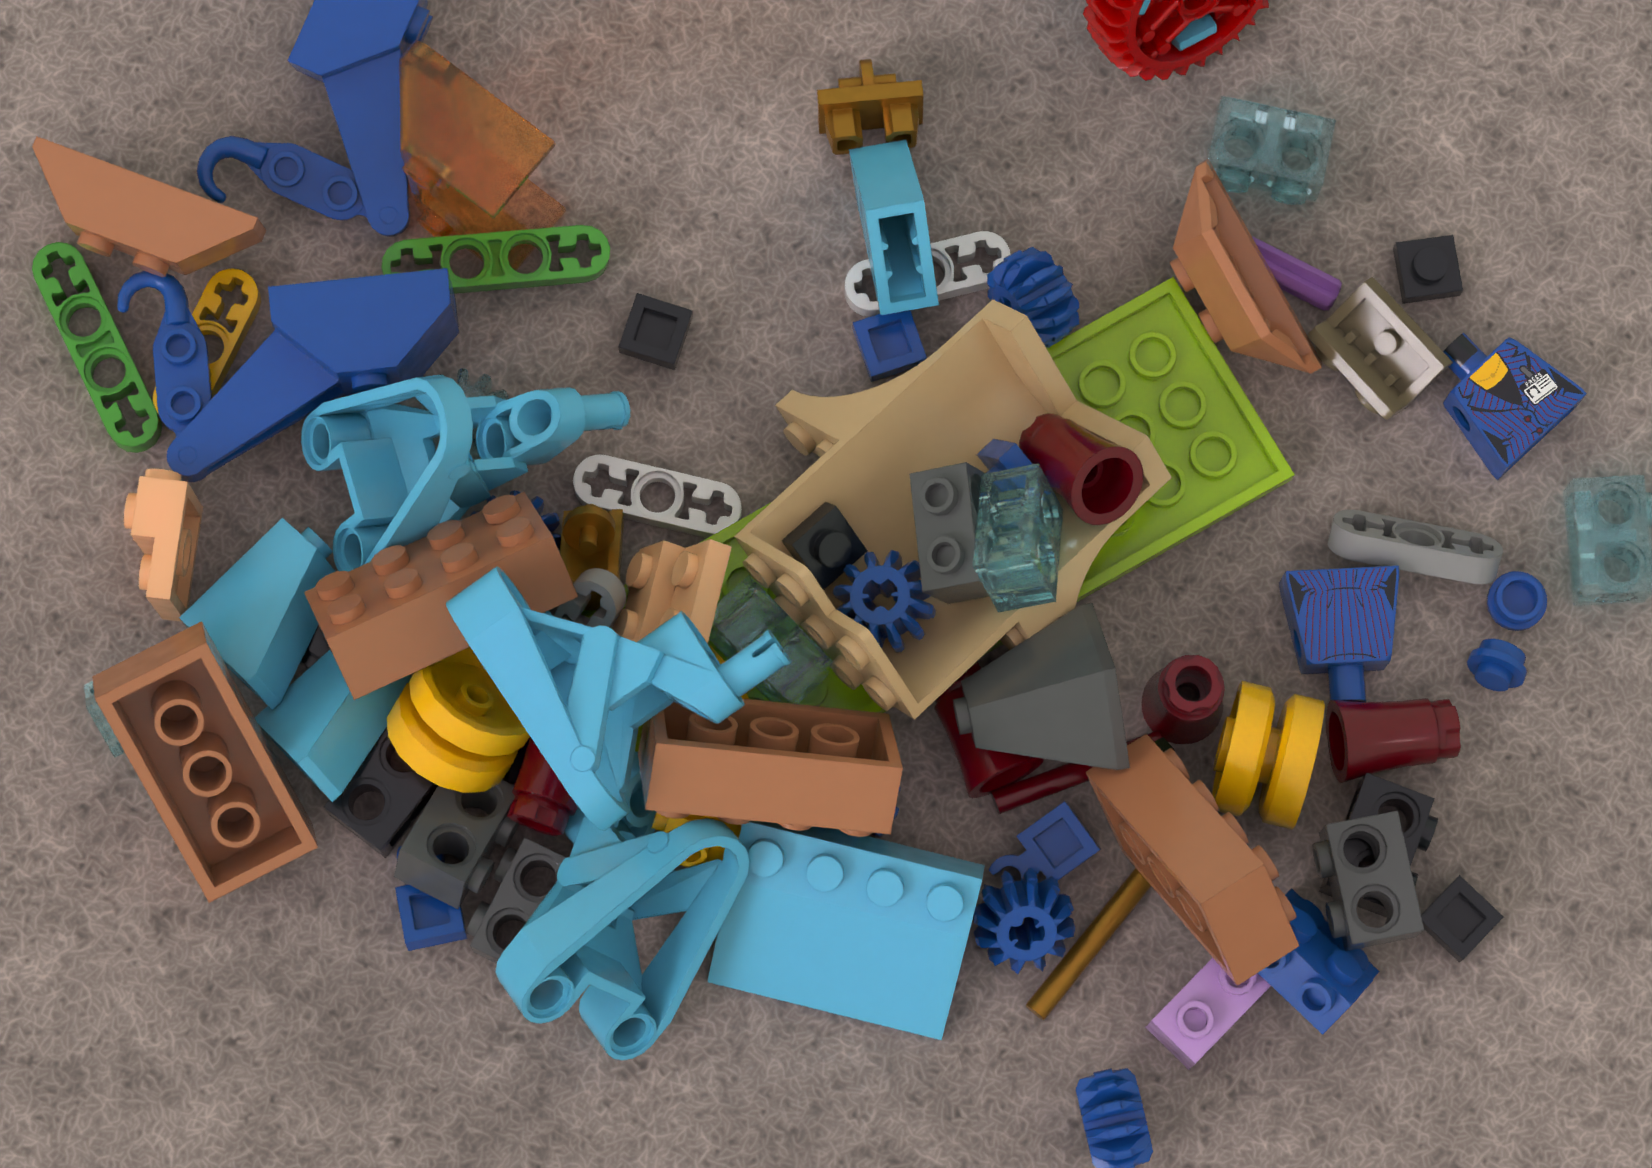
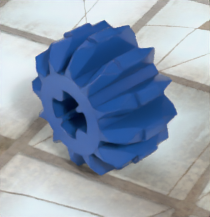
(1038, 289)
(890, 581)
(1044, 922)
(1114, 1119)

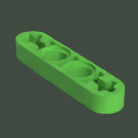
(494, 250)
(101, 345)

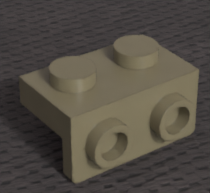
(1379, 350)

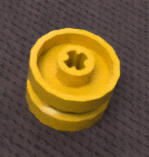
(456, 725)
(1258, 753)

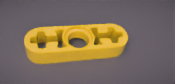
(238, 316)

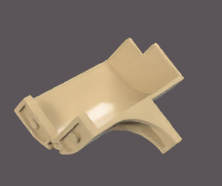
(939, 414)

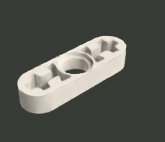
(972, 275)
(646, 474)

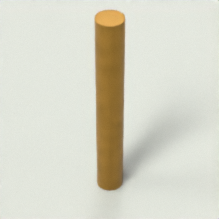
(1088, 945)

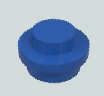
(1516, 601)
(1498, 665)

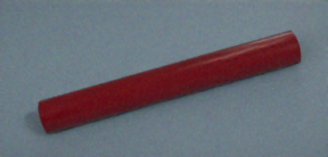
(1045, 783)

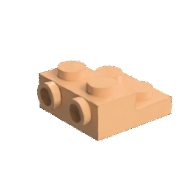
(166, 528)
(673, 580)

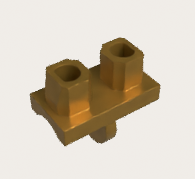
(870, 104)
(590, 541)

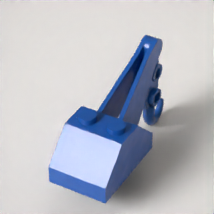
(356, 56)
(324, 346)

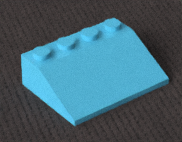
(849, 926)

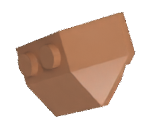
(141, 215)
(1235, 280)

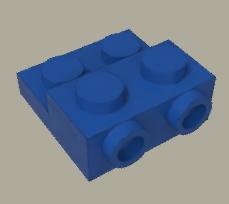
(1319, 974)

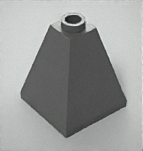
(1050, 697)

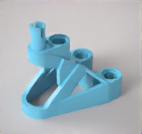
(407, 486)
(591, 689)
(587, 933)

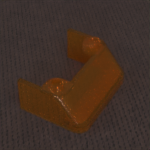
(469, 154)

